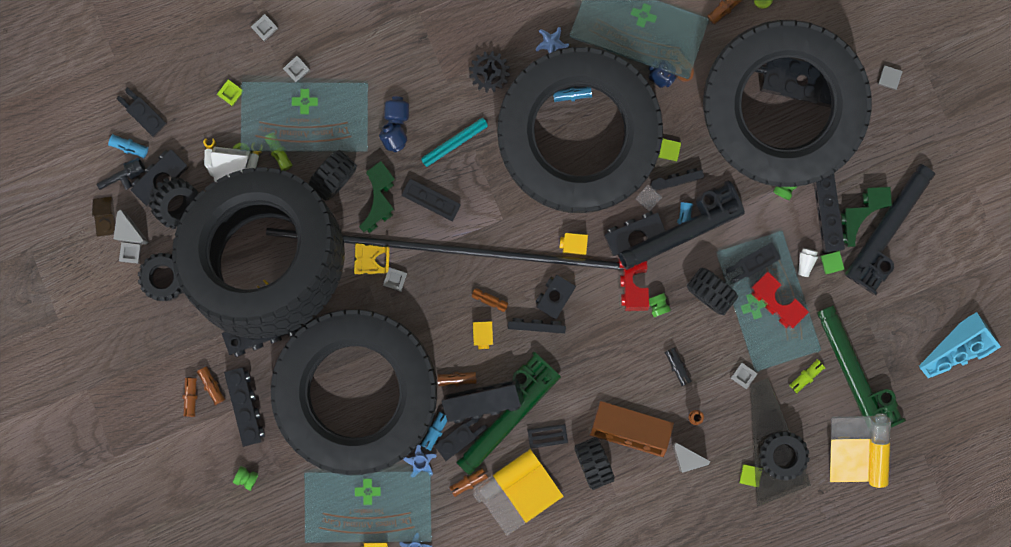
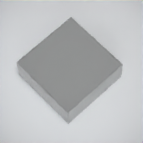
(264, 27)
(296, 69)
(890, 77)
(130, 253)
(395, 279)
(743, 375)

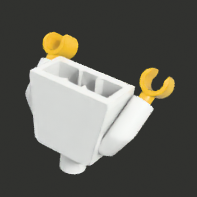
(224, 161)

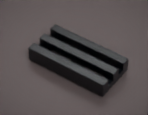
(564, 434)

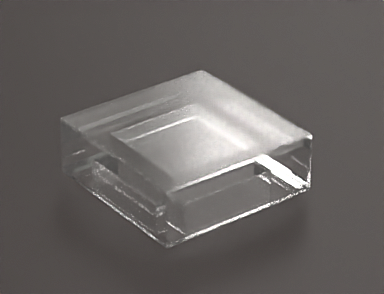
(648, 198)

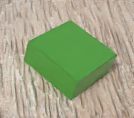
(832, 262)

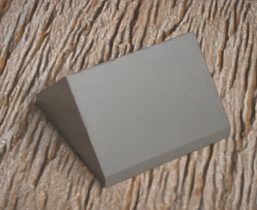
(127, 230)
(687, 459)

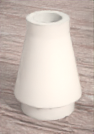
(806, 261)

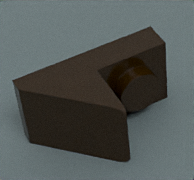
(104, 216)

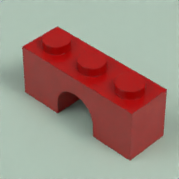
(634, 297)
(789, 314)

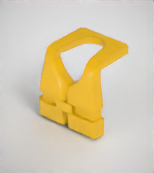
(366, 259)

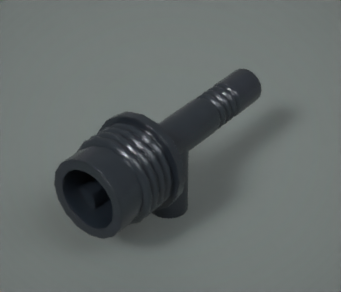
(131, 168)

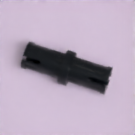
(678, 366)

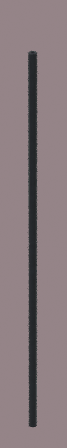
(462, 250)

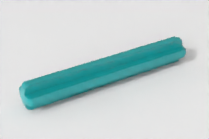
(454, 142)

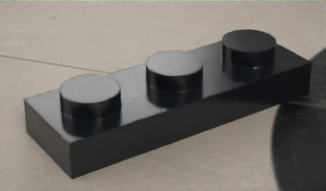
(431, 200)
(536, 325)

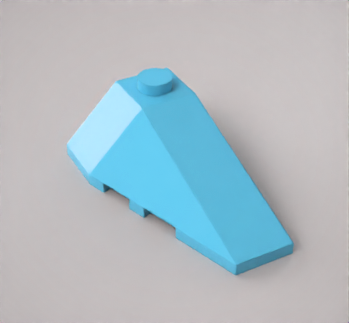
(967, 341)

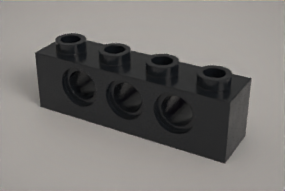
(829, 214)

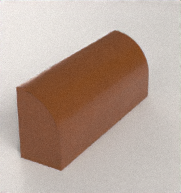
(632, 429)

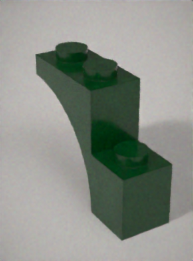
(381, 209)
(853, 217)

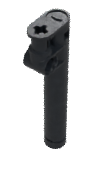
(720, 211)
(867, 263)

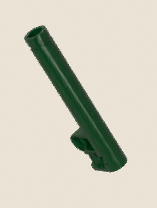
(539, 381)
(867, 401)

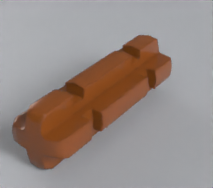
(489, 300)

